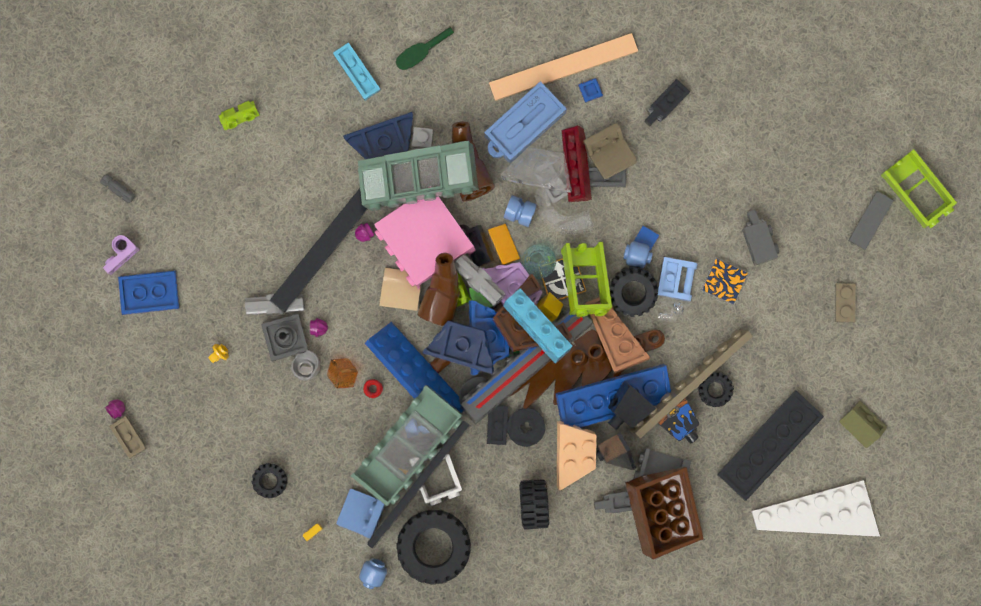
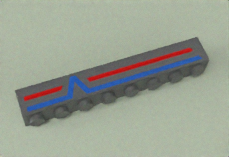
(516, 372)

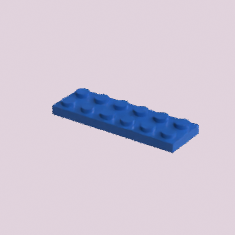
(408, 364)
(590, 402)

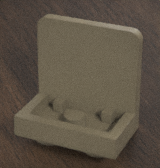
(609, 151)

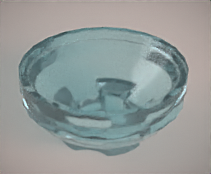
(544, 267)

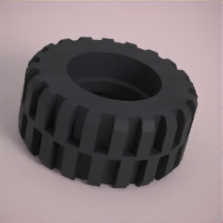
(407, 547)

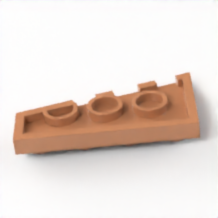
(617, 340)

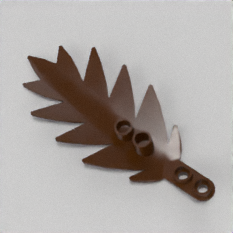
(586, 359)

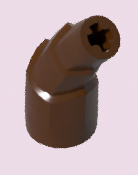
(460, 133)
(442, 294)

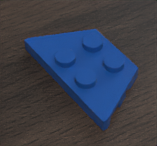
(481, 318)

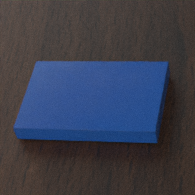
(148, 292)

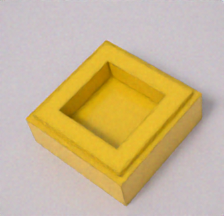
(312, 532)

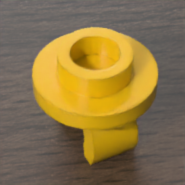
(220, 352)

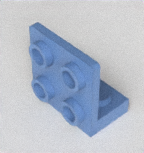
(360, 513)

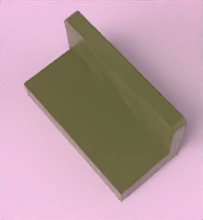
(863, 424)

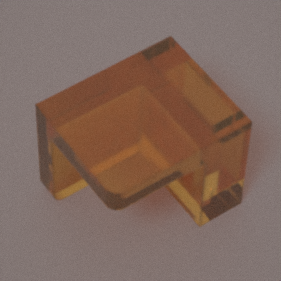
(342, 373)

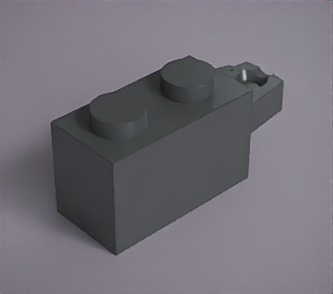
(759, 239)

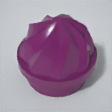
(363, 232)
(318, 327)
(115, 408)

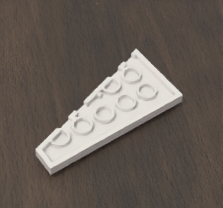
(832, 511)

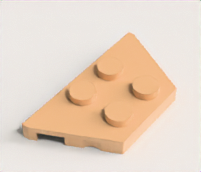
(574, 453)

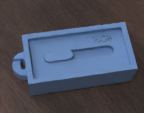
(524, 123)

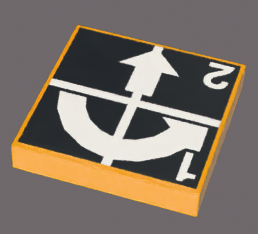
(556, 281)

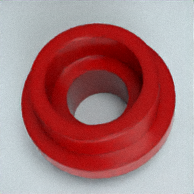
(377, 393)

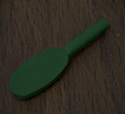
(417, 52)

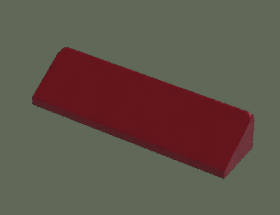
(577, 164)

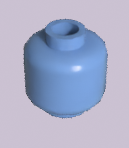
(637, 254)
(373, 573)

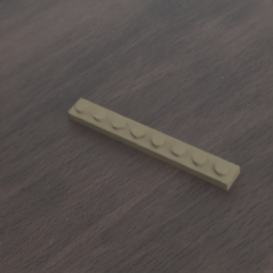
(695, 378)

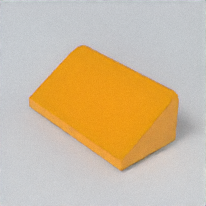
(503, 244)

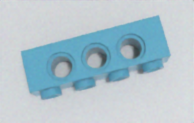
(537, 325)

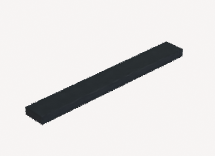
(319, 253)
(419, 483)

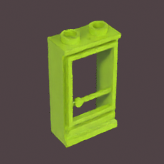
(905, 168)
(586, 257)

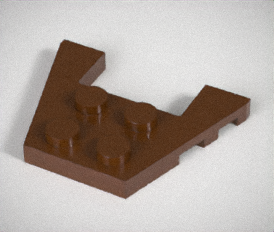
(512, 331)

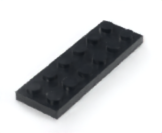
(770, 445)

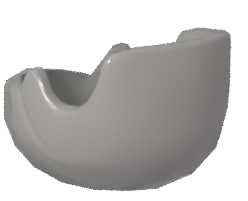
(302, 372)

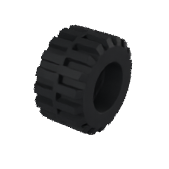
(630, 307)
(534, 504)

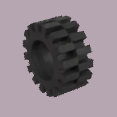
(716, 401)
(258, 476)

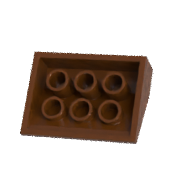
(664, 511)

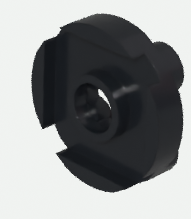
(532, 436)

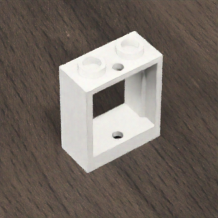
(450, 493)

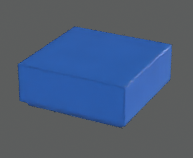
(590, 90)
(647, 237)

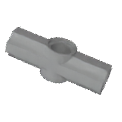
(479, 280)
(262, 305)

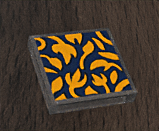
(724, 281)

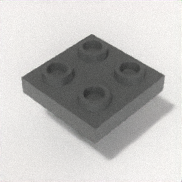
(285, 337)

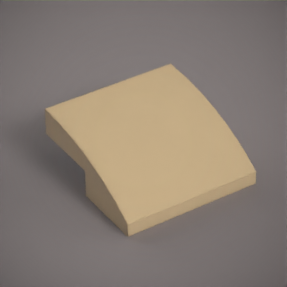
(398, 292)

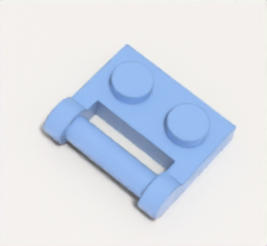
(671, 276)

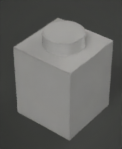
(422, 138)

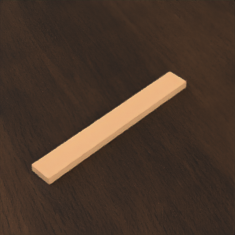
(563, 67)

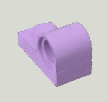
(123, 256)

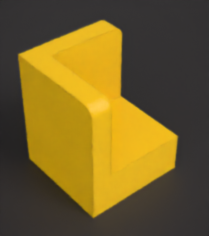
(550, 306)

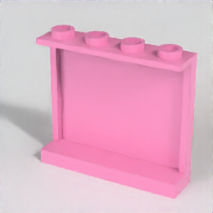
(419, 235)

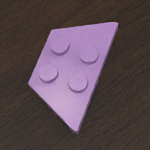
(509, 279)

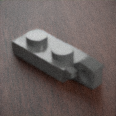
(614, 503)

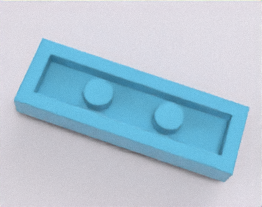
(356, 71)

